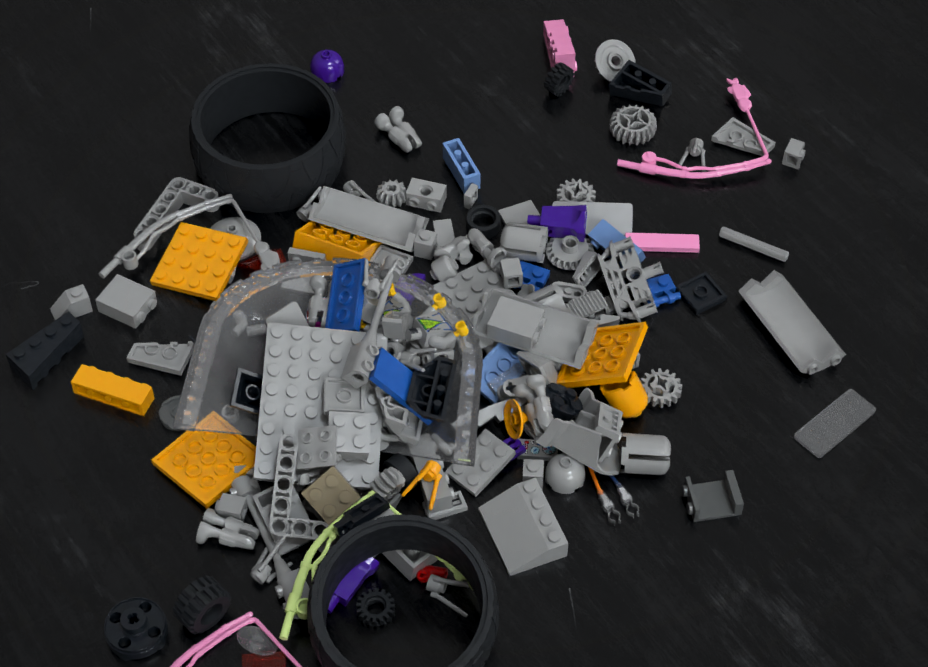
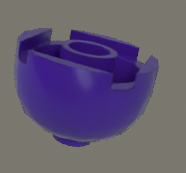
(327, 65)

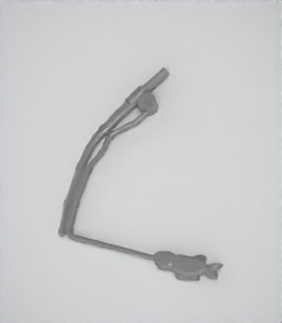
(130, 261)

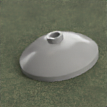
(236, 226)

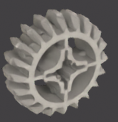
(633, 125)

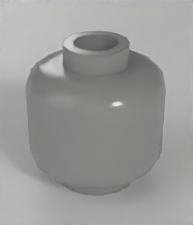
(444, 268)

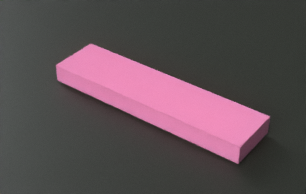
(666, 242)

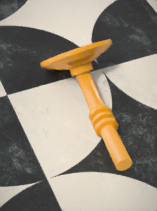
(513, 419)

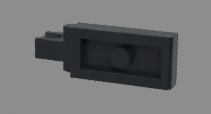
(361, 513)

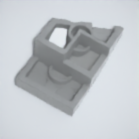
(399, 418)

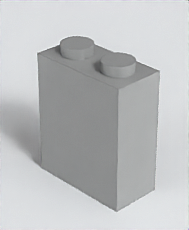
(126, 301)
(516, 323)

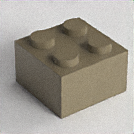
(330, 494)

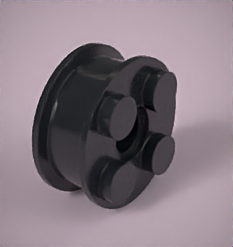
(563, 402)

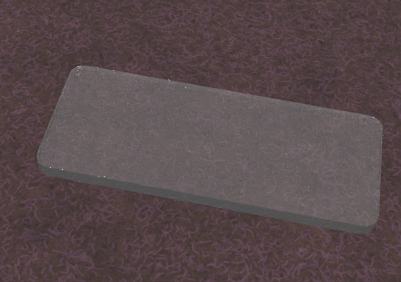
(834, 423)

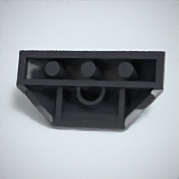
(432, 388)

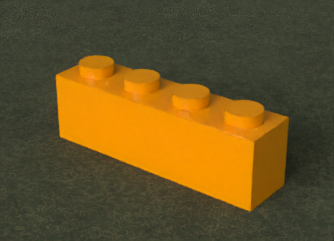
(112, 389)

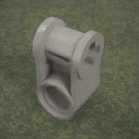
(506, 390)

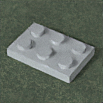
(490, 459)

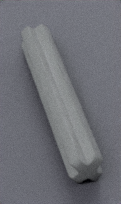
(754, 244)

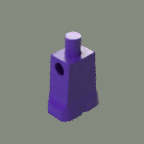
(562, 221)
(352, 582)

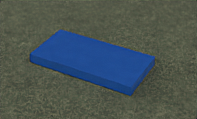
(346, 296)
(393, 379)

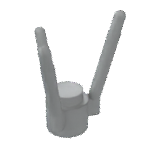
(695, 149)
(352, 188)
(302, 213)
(374, 286)
(412, 360)
(262, 570)
(439, 584)

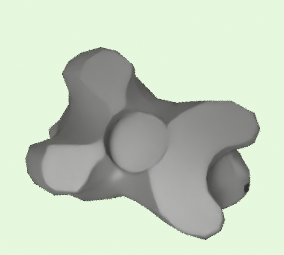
(458, 249)

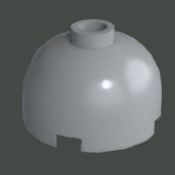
(564, 473)

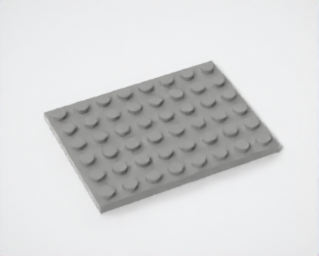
(293, 397)

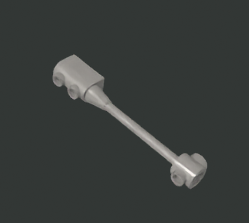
(362, 355)
(248, 487)

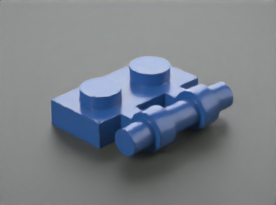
(534, 275)
(663, 287)

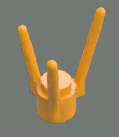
(428, 473)

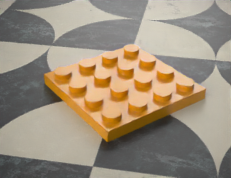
(199, 261)
(608, 358)
(205, 463)

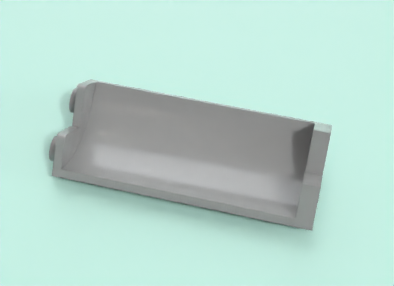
(367, 218)
(792, 323)
(562, 339)

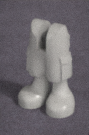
(402, 132)
(487, 250)
(317, 305)
(539, 405)
(234, 533)

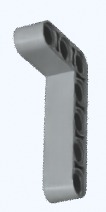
(171, 199)
(275, 514)

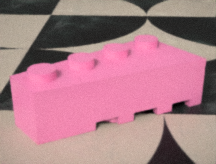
(559, 44)

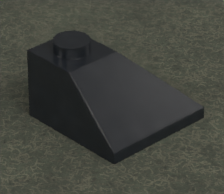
(246, 391)

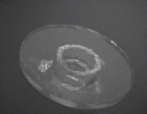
(256, 641)

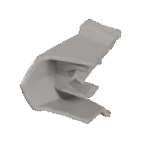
(579, 438)

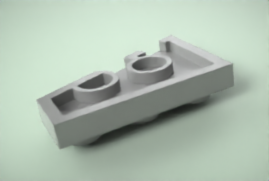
(741, 137)
(166, 357)

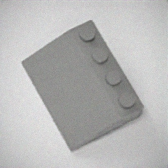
(524, 527)

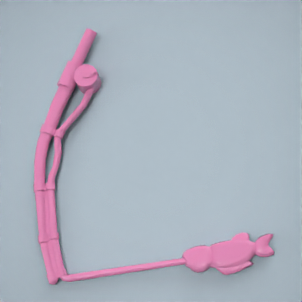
(648, 164)
(225, 631)

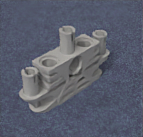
(616, 283)

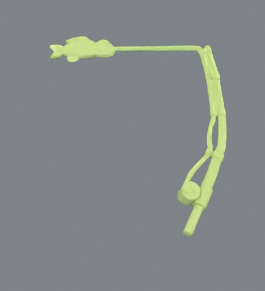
(298, 605)

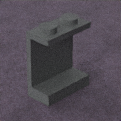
(713, 498)

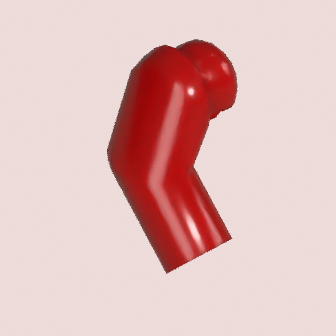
(424, 574)

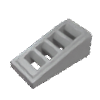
(589, 266)

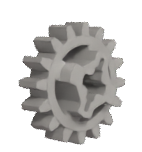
(576, 192)
(661, 387)

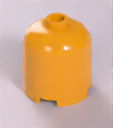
(626, 396)

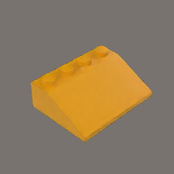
(321, 239)

